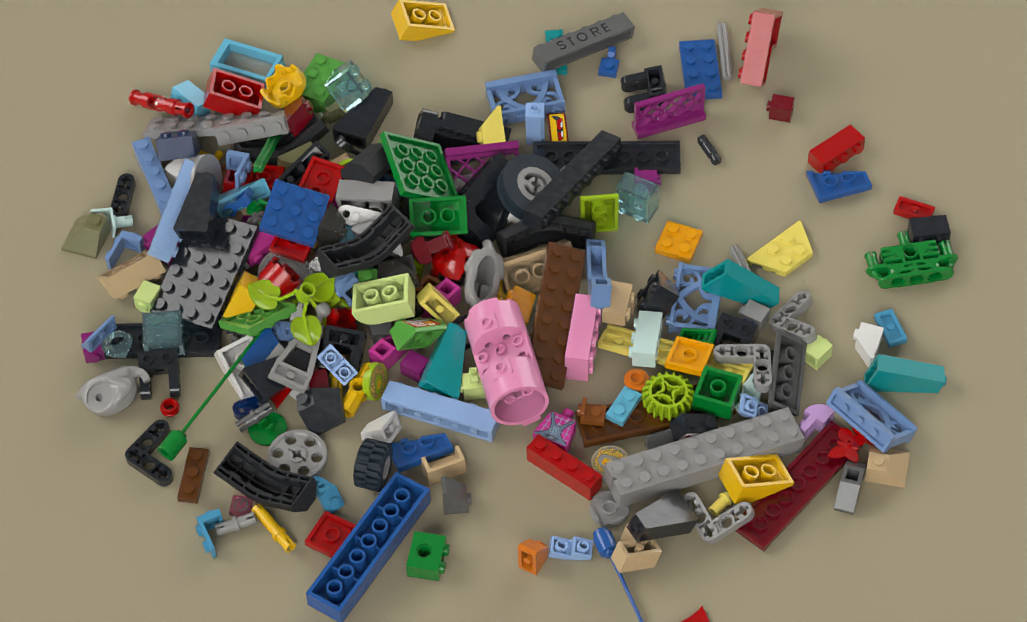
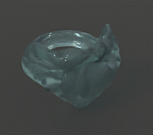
(119, 350)

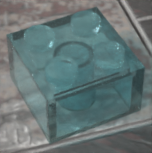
(637, 197)
(163, 331)

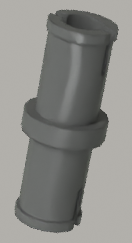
(254, 416)

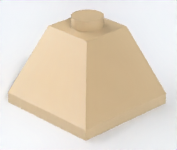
(887, 467)

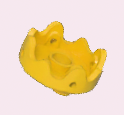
(284, 77)

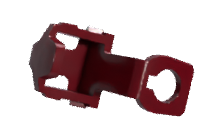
(422, 250)

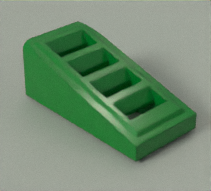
(695, 333)

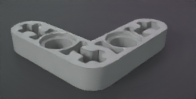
(784, 321)
(753, 356)
(716, 524)

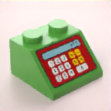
(416, 333)

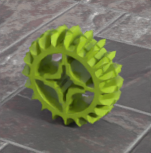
(674, 388)

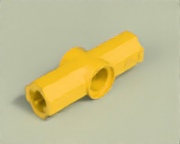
(354, 398)

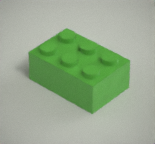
(316, 77)

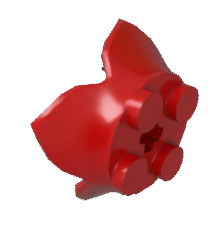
(451, 262)

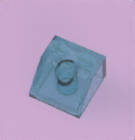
(348, 86)

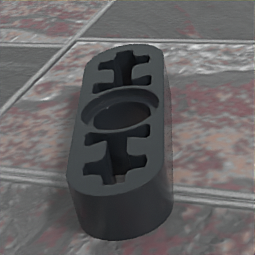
(121, 190)

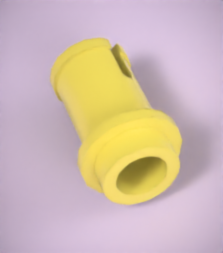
(720, 504)

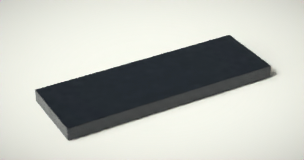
(197, 340)

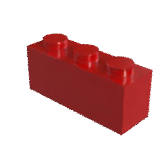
(836, 149)

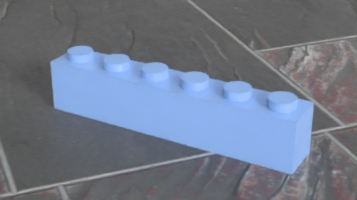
(165, 238)
(439, 410)

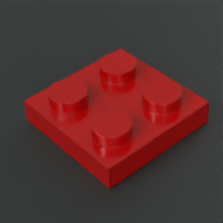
(329, 534)

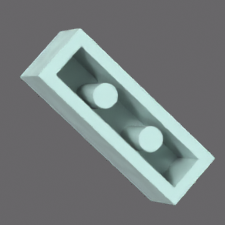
(646, 339)

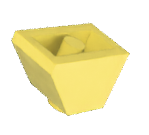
(492, 129)
(437, 304)

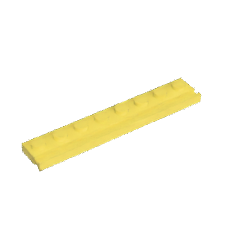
(619, 340)

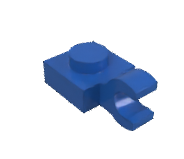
(609, 65)
(241, 200)

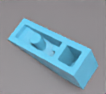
(259, 188)

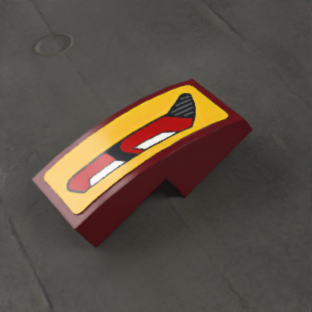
(557, 127)

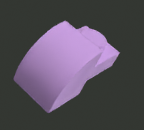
(816, 418)

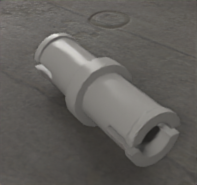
(235, 523)

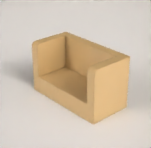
(448, 466)

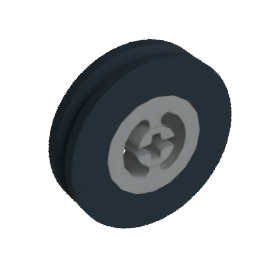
(516, 181)

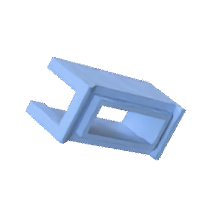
(534, 123)

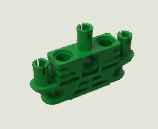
(911, 263)

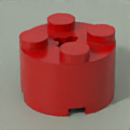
(281, 276)

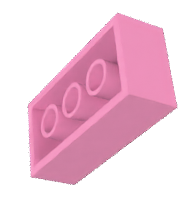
(582, 339)

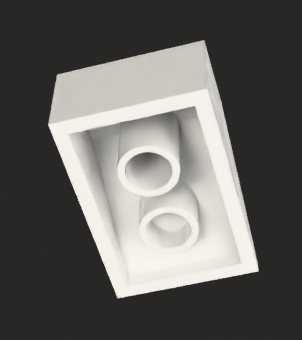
(226, 358)

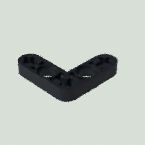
(144, 454)

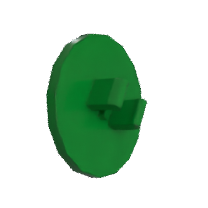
(267, 429)

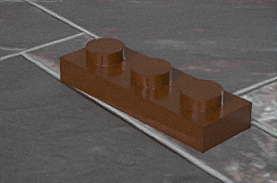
(193, 475)

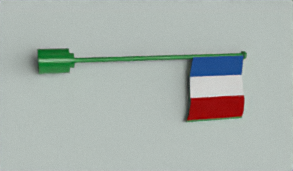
(261, 348)

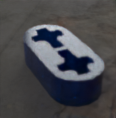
(247, 405)

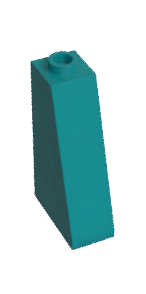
(739, 284)
(445, 364)
(904, 375)

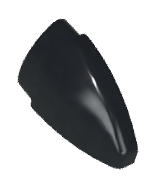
(449, 130)
(484, 209)

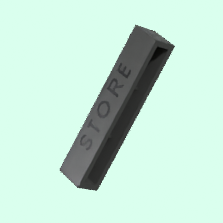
(583, 42)

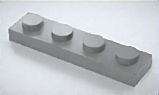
(251, 129)

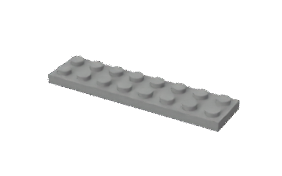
(201, 125)

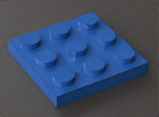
(294, 213)

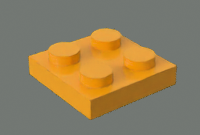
(678, 241)
(689, 356)

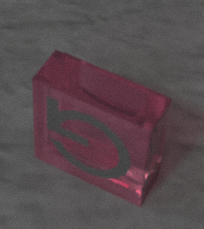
(240, 506)

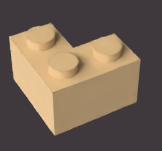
(621, 304)
(635, 555)

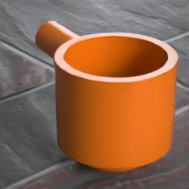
(636, 379)

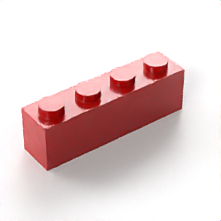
(564, 467)

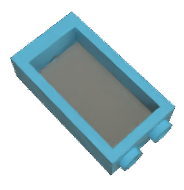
(245, 60)

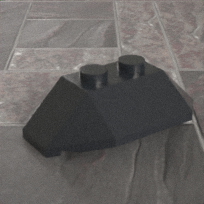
(296, 171)

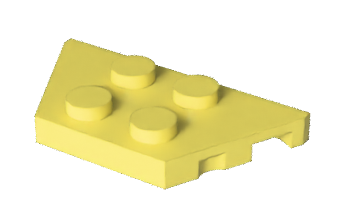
(784, 252)

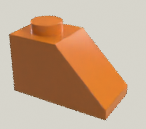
(532, 555)

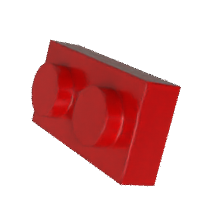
(912, 209)

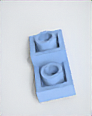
(337, 364)
(751, 407)
(572, 549)

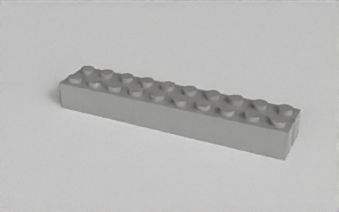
(700, 456)

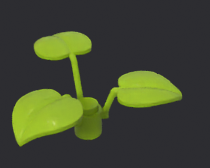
(314, 286)

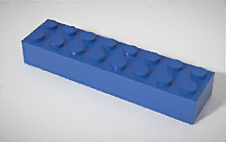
(368, 547)

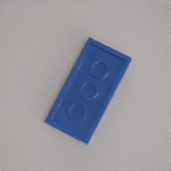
(701, 66)

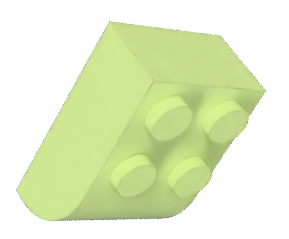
(384, 300)

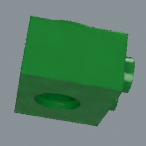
(431, 566)

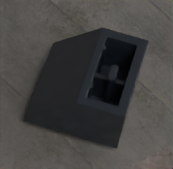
(658, 294)

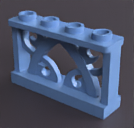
(540, 81)
(708, 320)
(852, 405)

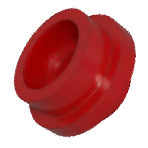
(169, 403)

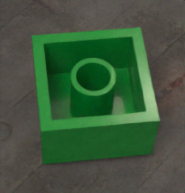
(717, 392)

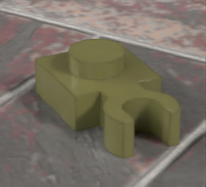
(332, 114)

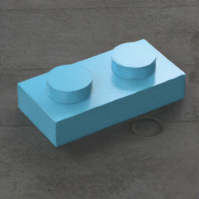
(623, 406)

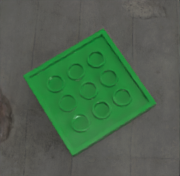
(418, 166)

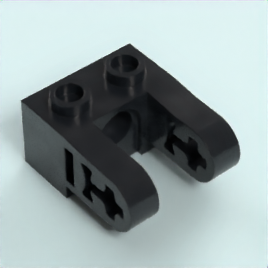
(651, 79)
(735, 330)
(346, 341)
(158, 363)

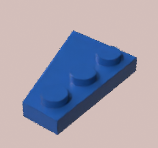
(832, 186)
(409, 453)

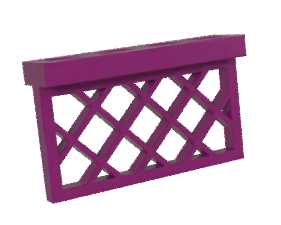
(672, 118)
(477, 152)

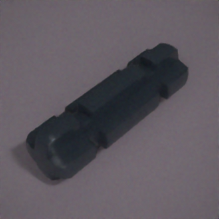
(709, 149)

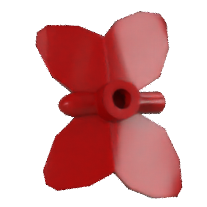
(848, 445)

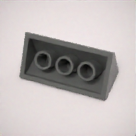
(787, 373)

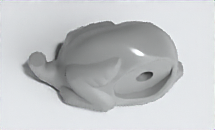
(483, 274)
(112, 390)

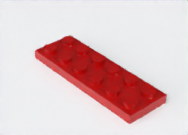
(320, 177)

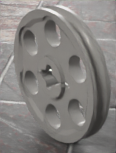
(297, 449)

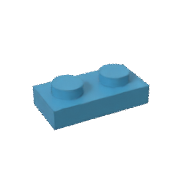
(893, 332)

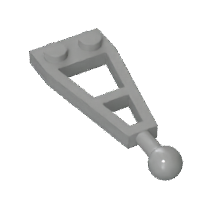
(289, 375)

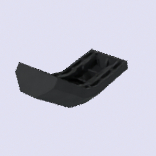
(311, 132)
(368, 165)
(522, 238)
(368, 248)
(266, 482)

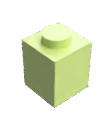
(146, 296)
(818, 352)

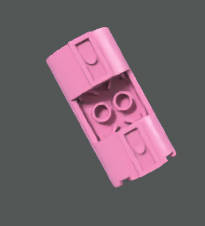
(506, 362)

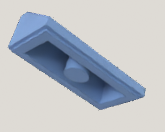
(100, 334)

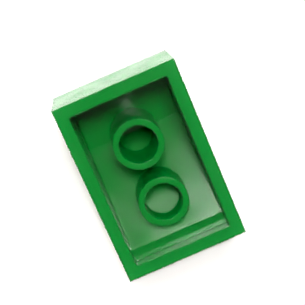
(438, 214)

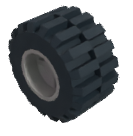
(373, 464)

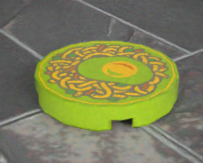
(375, 381)

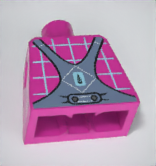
(558, 429)

